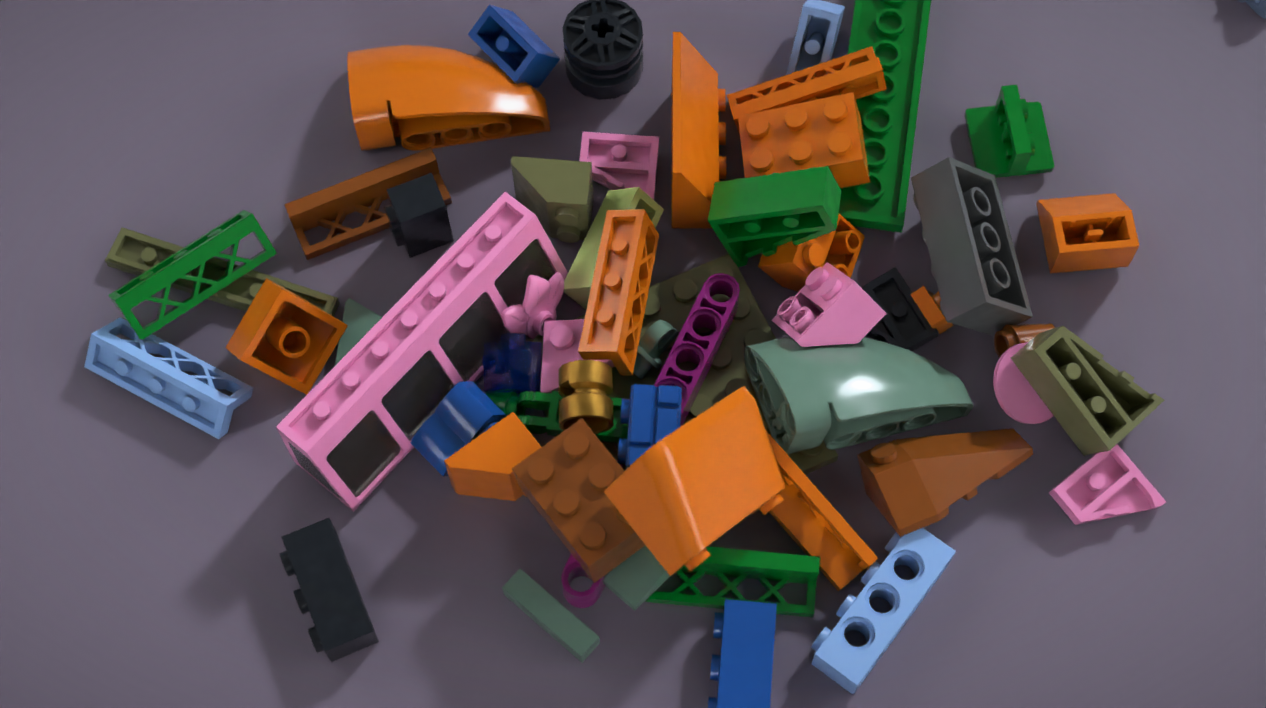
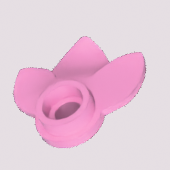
(538, 306)

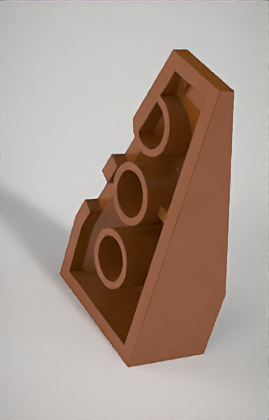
(922, 476)

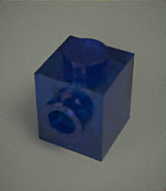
(512, 364)

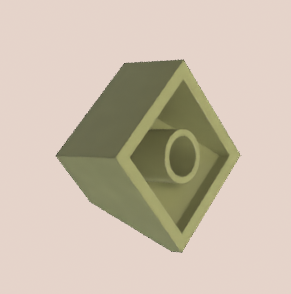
(557, 194)

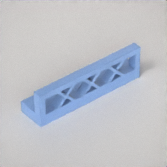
(163, 380)

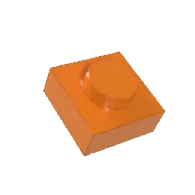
(930, 307)

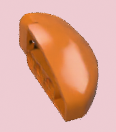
(437, 99)

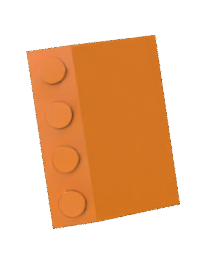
(694, 135)

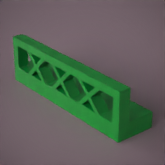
(184, 261)
(743, 566)

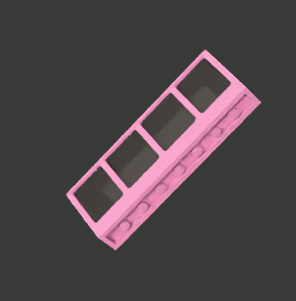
(394, 378)

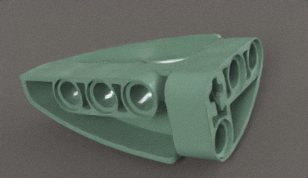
(849, 392)

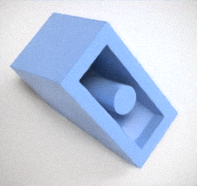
(815, 34)

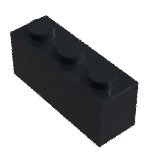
(327, 590)

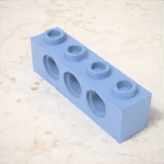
(852, 664)

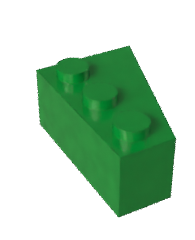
(772, 210)

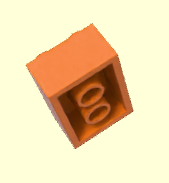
(806, 137)

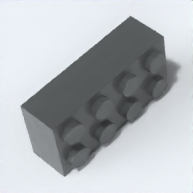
(970, 247)

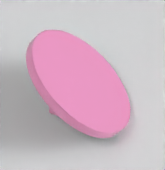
(1015, 392)

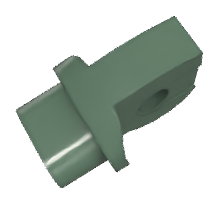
(652, 345)

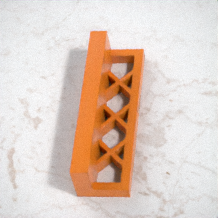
(854, 72)
(619, 289)
(818, 525)

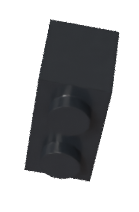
(418, 215)

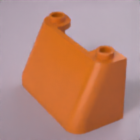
(700, 482)

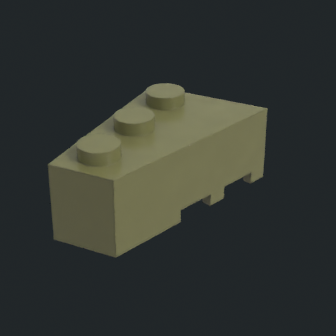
(1083, 390)

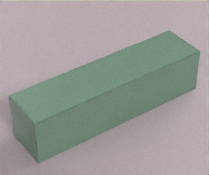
(551, 615)

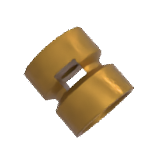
(585, 393)

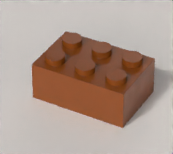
(567, 489)

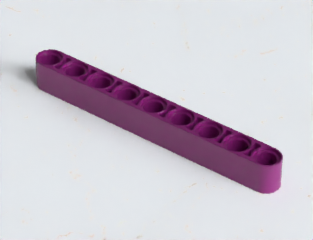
(687, 347)

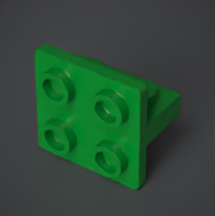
(1009, 136)

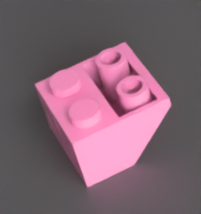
(828, 310)

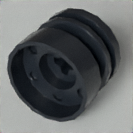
(603, 48)

